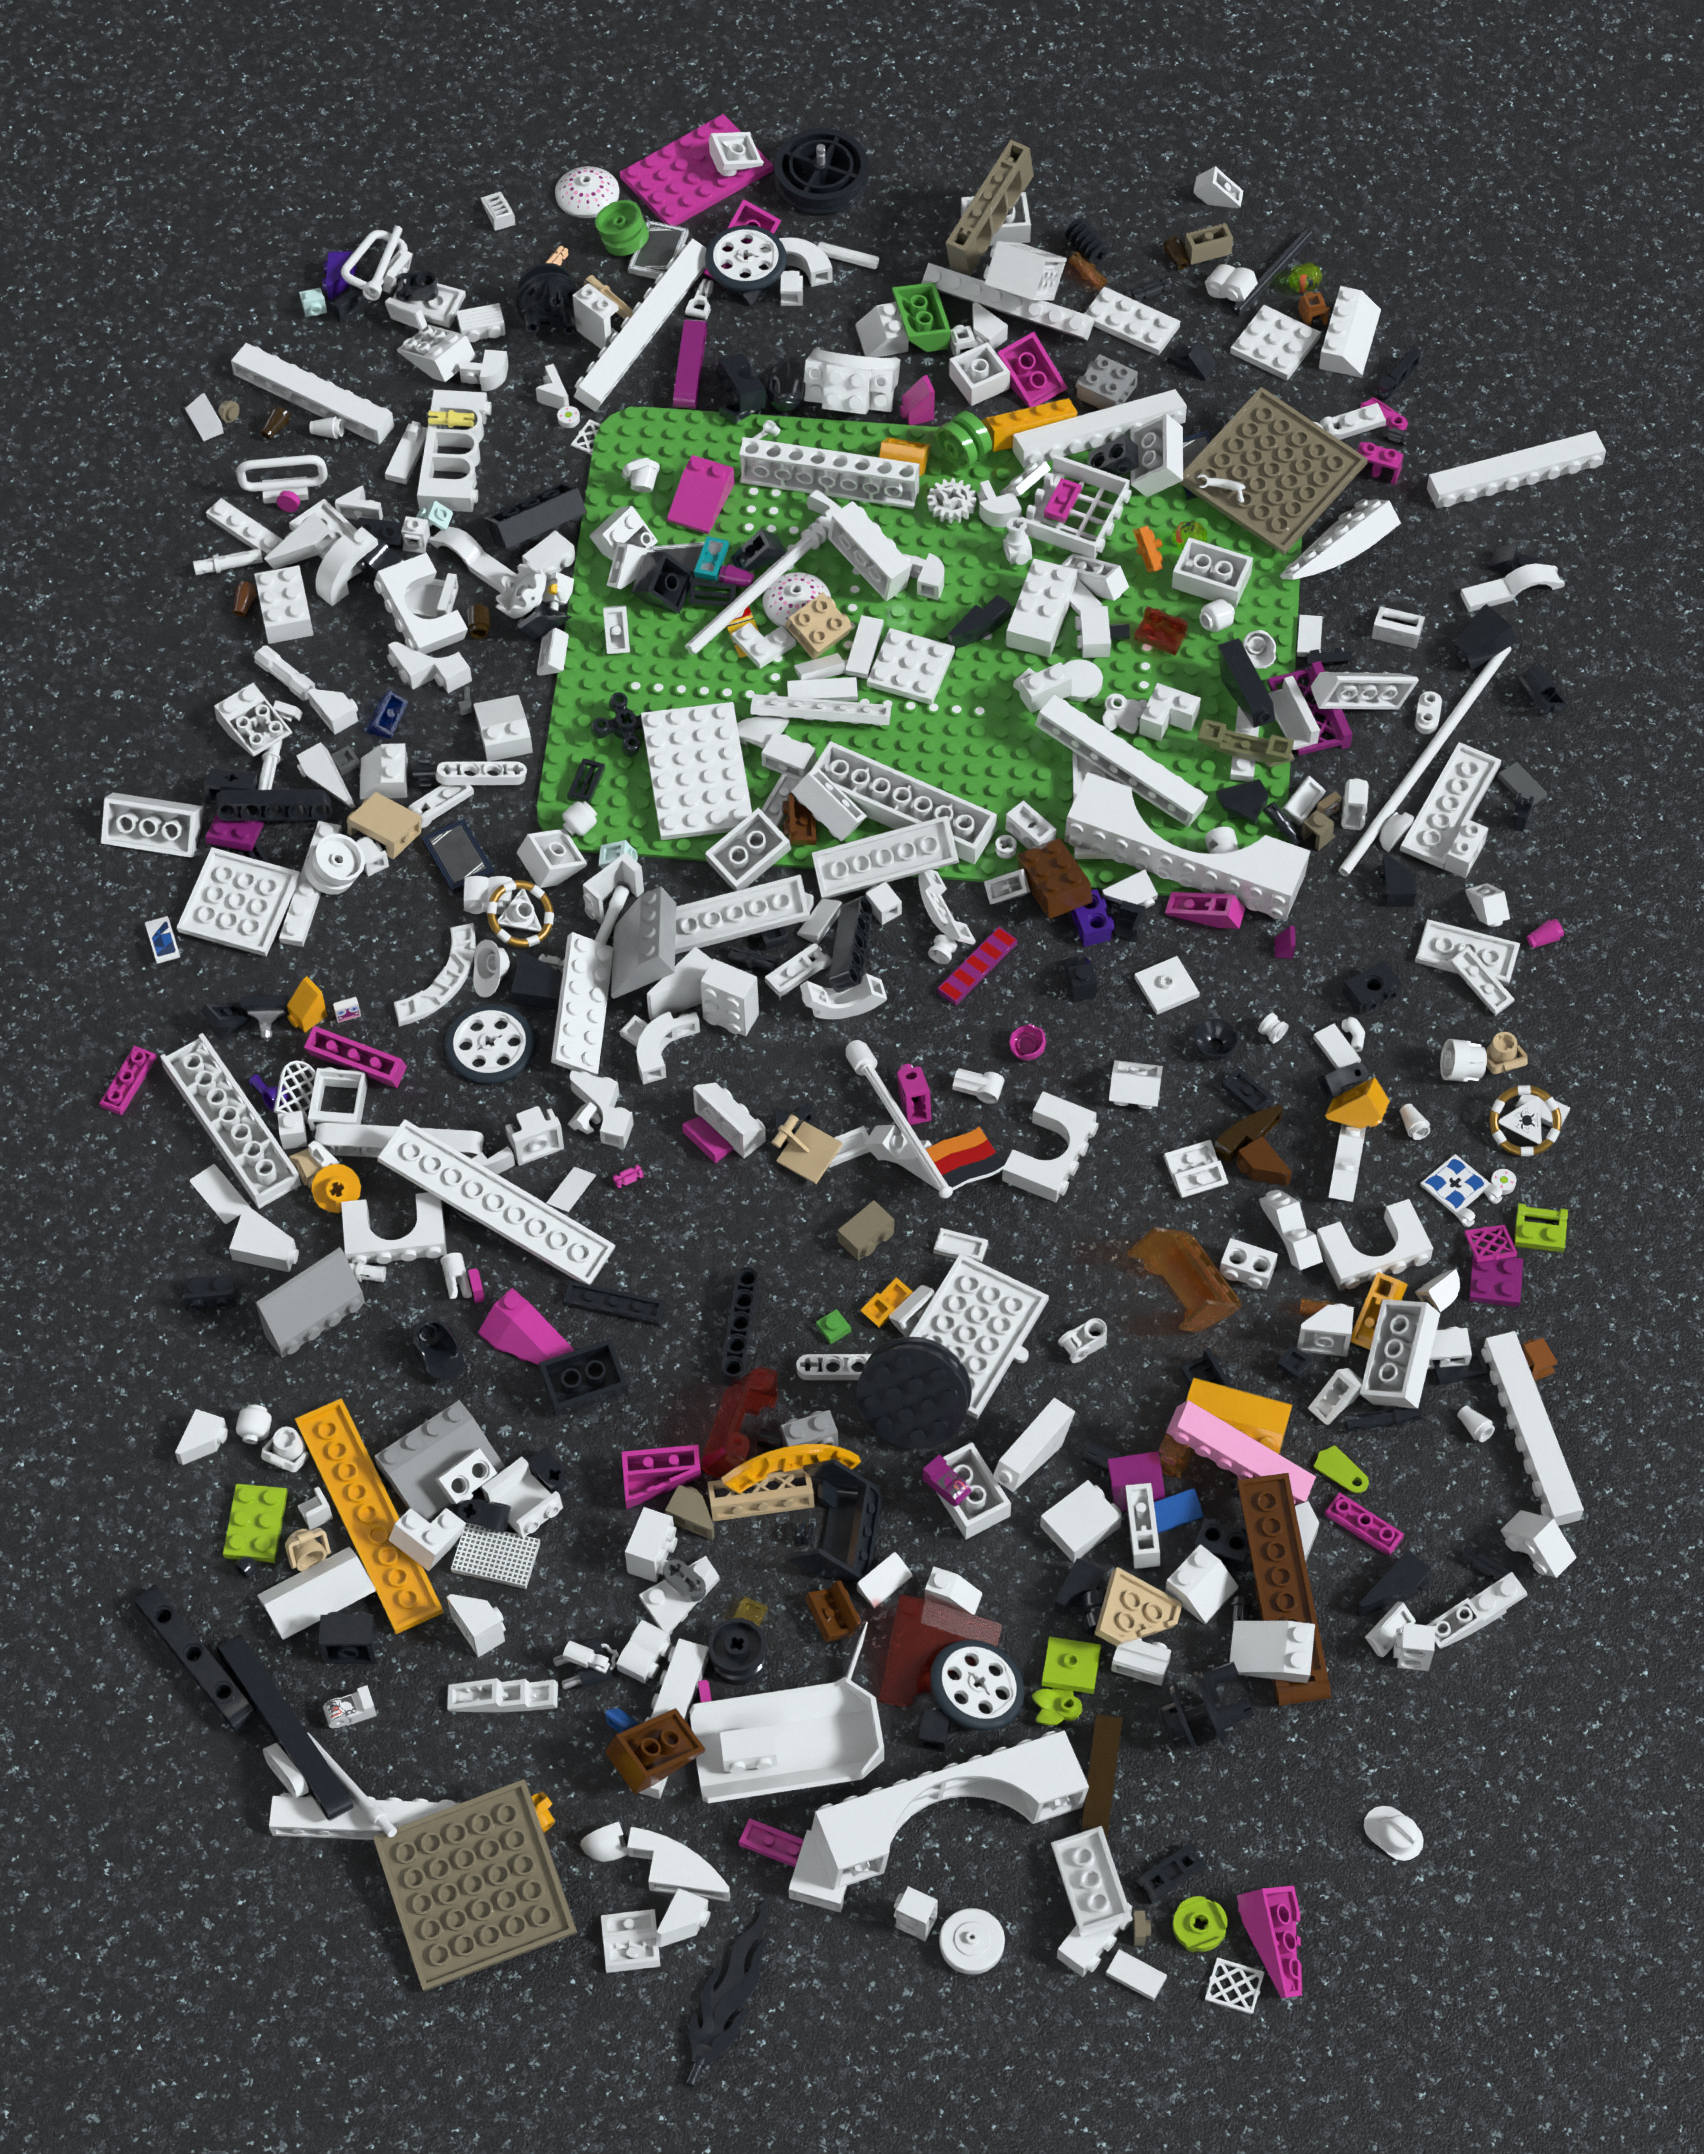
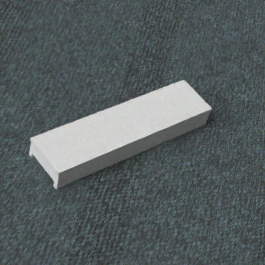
(829, 472)
(231, 1121)

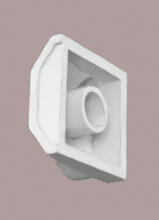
(733, 152)

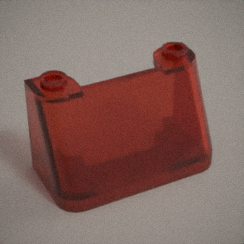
(725, 1445)

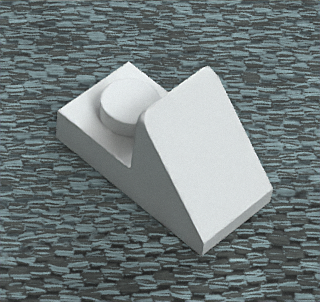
(553, 391)
(354, 506)
(616, 629)

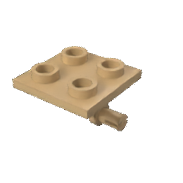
(808, 1149)

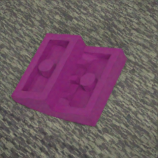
(1135, 1470)

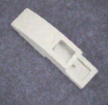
(1477, 1612)

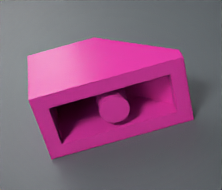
(918, 402)

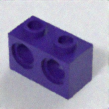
(1086, 919)

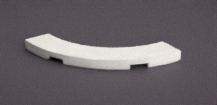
(446, 983)

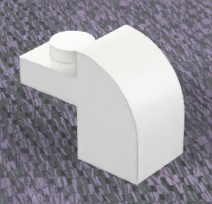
(489, 373)
(997, 510)
(929, 575)

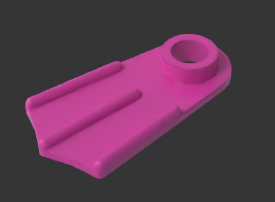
(1389, 414)

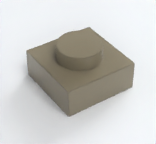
(1141, 1928)

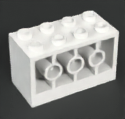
(1024, 270)

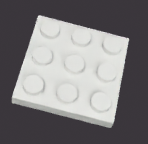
(1275, 342)
(910, 666)

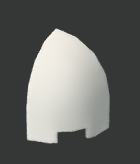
(1395, 830)
(1440, 1290)
(605, 1843)

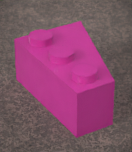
(658, 1471)

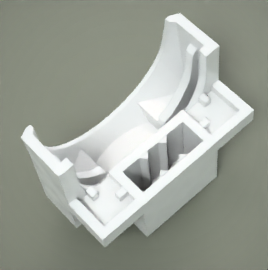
(850, 381)

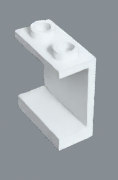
(621, 872)
(528, 1498)

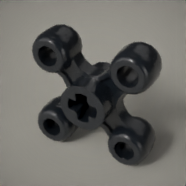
(622, 725)

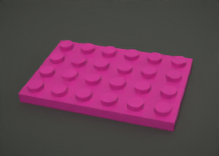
(683, 177)

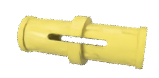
(451, 418)

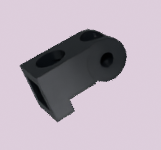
(1347, 1075)

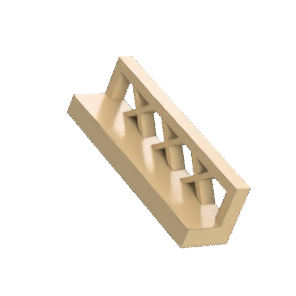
(767, 1501)

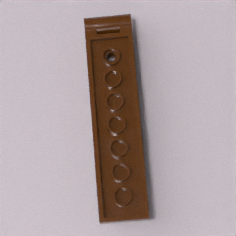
(1282, 1574)

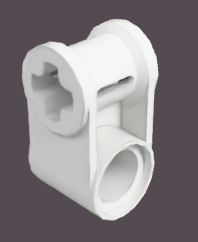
(1081, 1343)

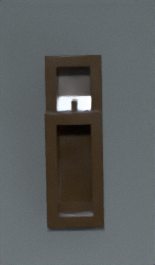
(1247, 1131)

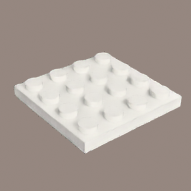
(238, 901)

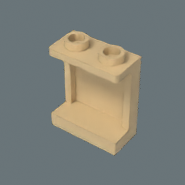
(386, 823)

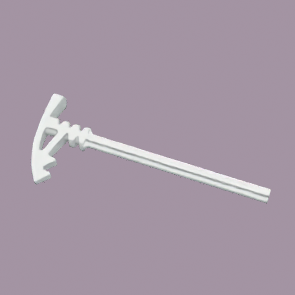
(810, 538)

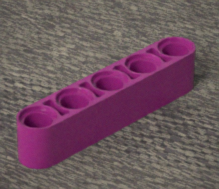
(690, 364)

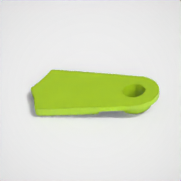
(1341, 1469)

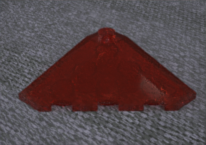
(917, 1638)

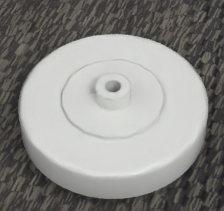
(972, 1941)

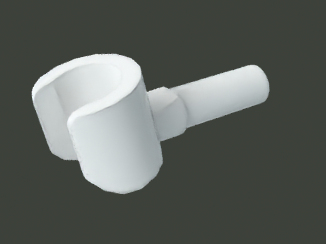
(768, 428)

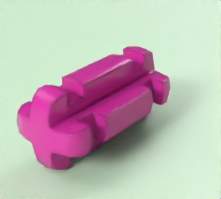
(628, 1176)

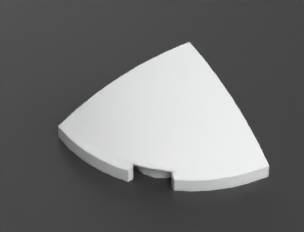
(760, 729)

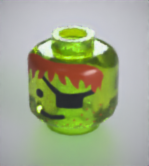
(1305, 277)
(1188, 530)

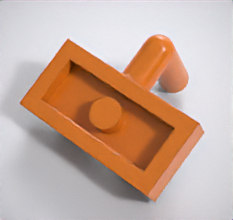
(1147, 548)

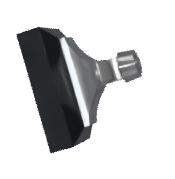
(266, 1010)

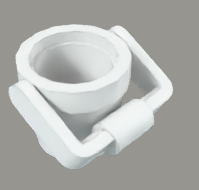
(641, 474)
(288, 1450)

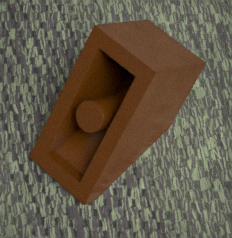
(1263, 1163)

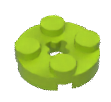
(1192, 1937)

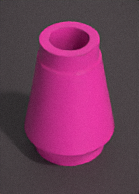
(1545, 934)

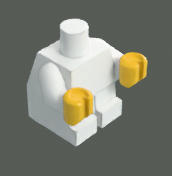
(557, 589)

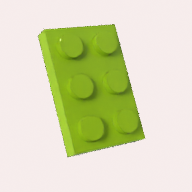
(255, 1522)

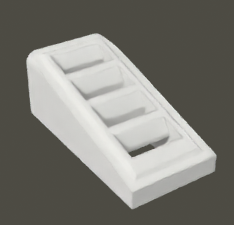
(500, 221)

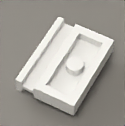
(1026, 479)

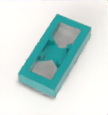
(711, 558)

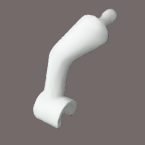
(1224, 483)

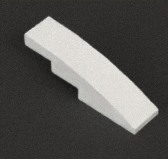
(500, 1696)

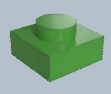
(833, 1326)

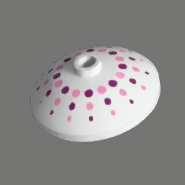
(586, 191)
(782, 601)

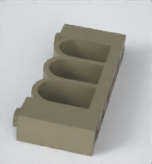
(989, 208)

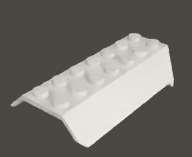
(819, 1737)

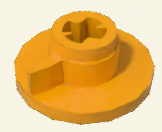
(335, 1185)

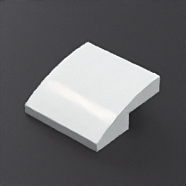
(1195, 1169)
(630, 1941)

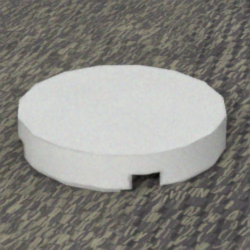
(1086, 679)

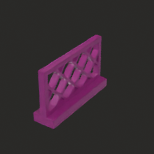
(1334, 717)

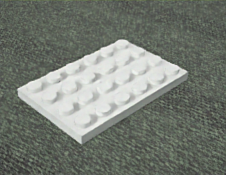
(696, 770)
(982, 1321)

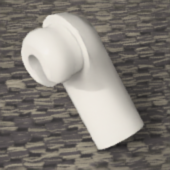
(1353, 1026)

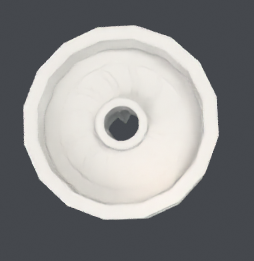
(334, 864)

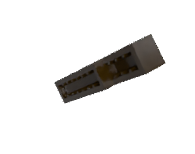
(1102, 1773)

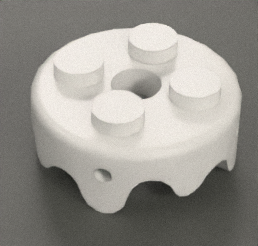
(524, 592)

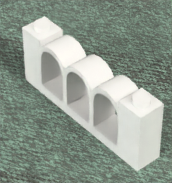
(453, 493)

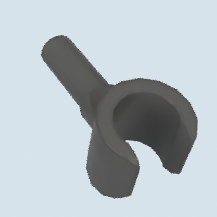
(465, 706)

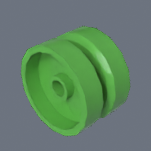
(622, 227)
(963, 439)

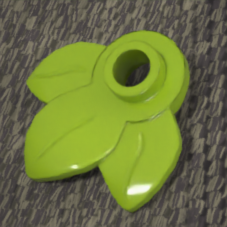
(1055, 1704)

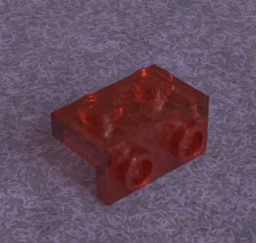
(1161, 631)

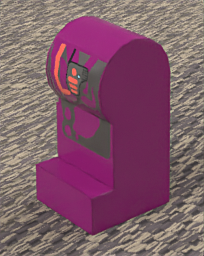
(945, 1481)

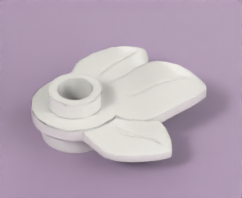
(1124, 716)

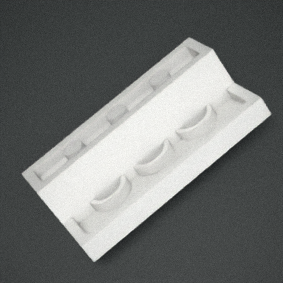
(316, 1592)

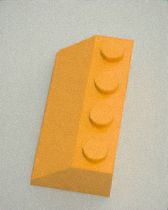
(1005, 425)
(1249, 1413)

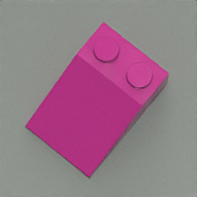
(1031, 371)
(701, 494)

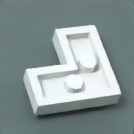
(763, 649)

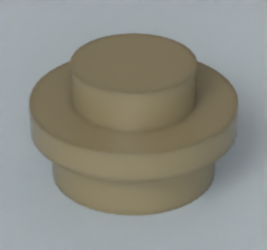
(228, 411)

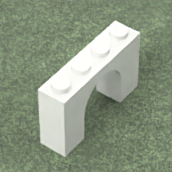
(419, 633)
(1050, 1177)
(424, 1240)
(1352, 1267)

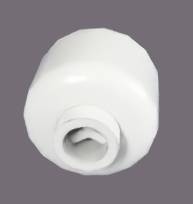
(1217, 615)
(579, 818)
(253, 1424)

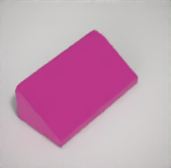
(707, 1138)

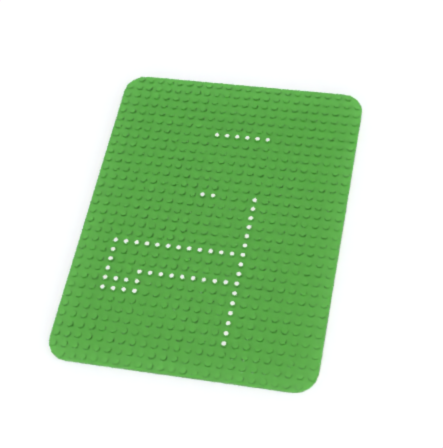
(978, 730)

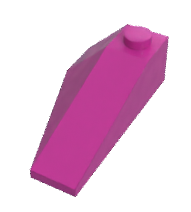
(749, 215)
(522, 1331)
(1271, 1924)

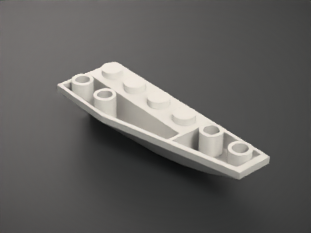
(1345, 538)

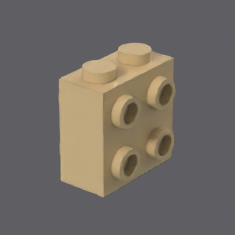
(818, 625)

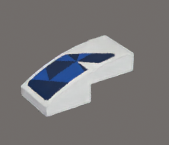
(162, 939)

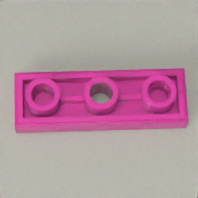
(122, 1090)
(1376, 1532)

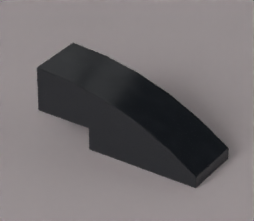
(980, 622)

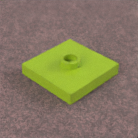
(1071, 1665)

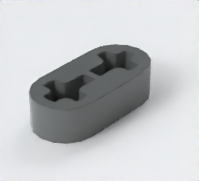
(687, 1575)

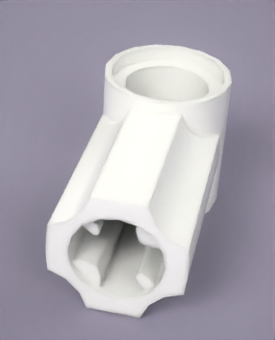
(985, 1087)

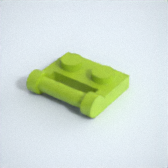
(1540, 1235)

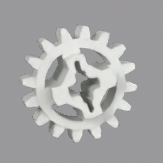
(953, 499)

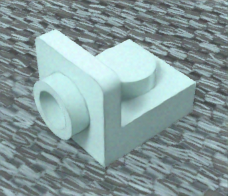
(313, 302)
(612, 851)

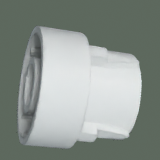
(1462, 1061)

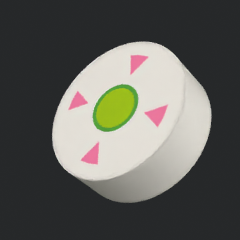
(568, 417)
(1504, 1180)

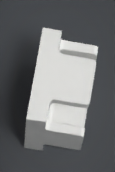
(537, 1135)

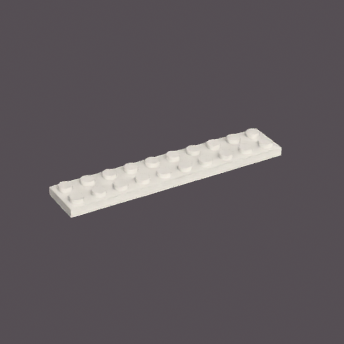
(496, 1203)

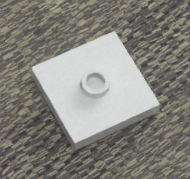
(1166, 985)

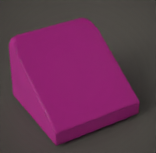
(1285, 943)

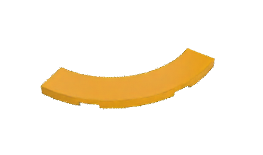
(786, 1460)

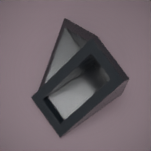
(541, 621)

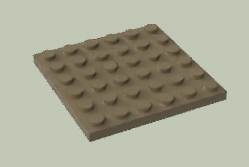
(1285, 464)
(475, 1885)

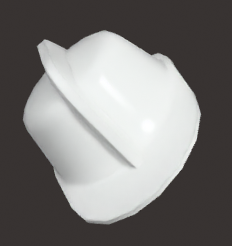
(489, 967)
(1393, 1832)

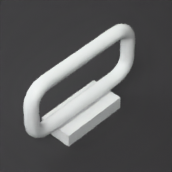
(398, 264)
(273, 487)

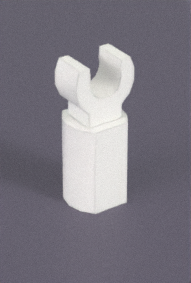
(585, 1657)

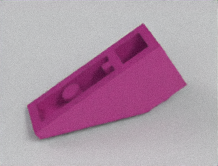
(1207, 908)

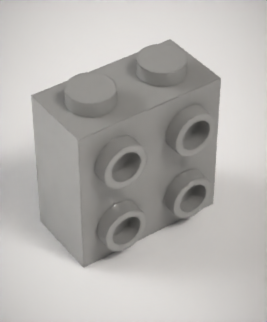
(1106, 383)
(815, 1429)

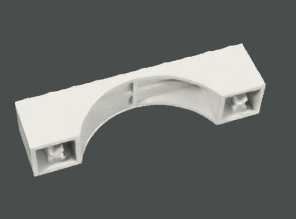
(1260, 876)
(1033, 1778)

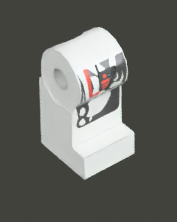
(350, 1708)

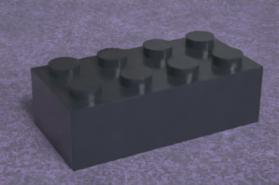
(536, 515)

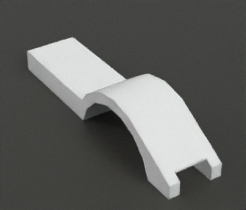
(473, 555)
(1507, 588)

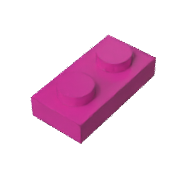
(1062, 500)

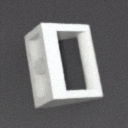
(1397, 632)

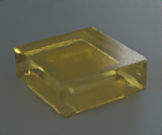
(751, 1611)

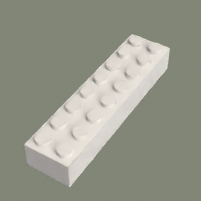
(905, 801)

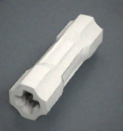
(272, 663)

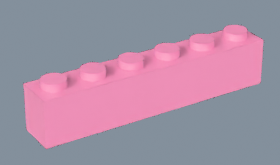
(1234, 1449)

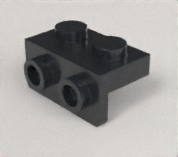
(1207, 1369)

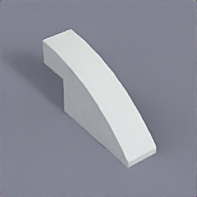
(676, 1866)

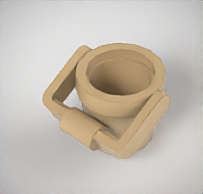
(1503, 1054)
(305, 1550)

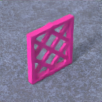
(1487, 1231)

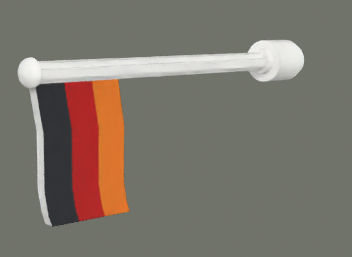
(947, 1162)

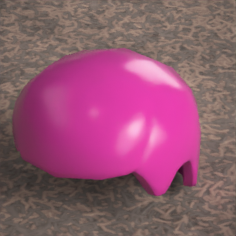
(1027, 1042)

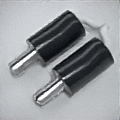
(588, 1676)

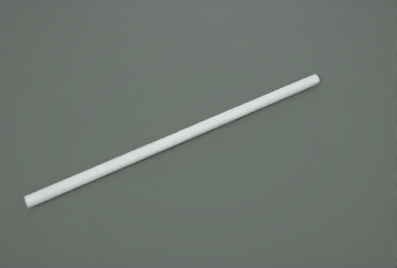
(1422, 762)

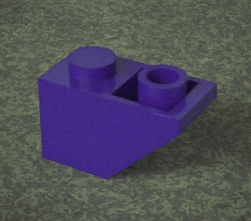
(334, 282)

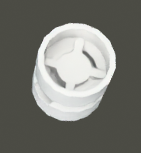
(1221, 840)

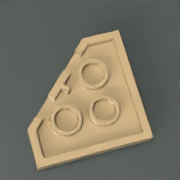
(1134, 1610)

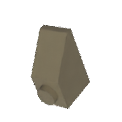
(690, 1512)

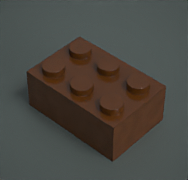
(1055, 878)

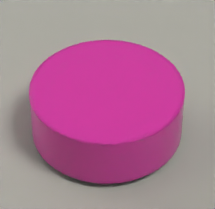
(288, 501)

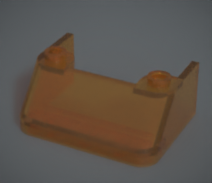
(1189, 1274)

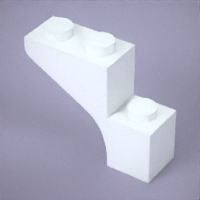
(419, 668)
(603, 1094)
(889, 1144)
(1347, 1163)
(1289, 1222)

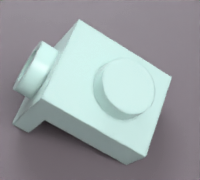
(436, 514)

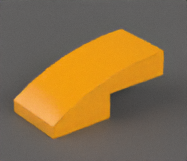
(884, 1304)

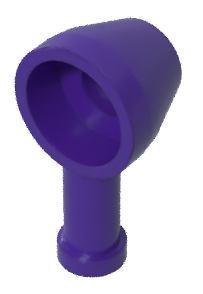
(268, 1093)

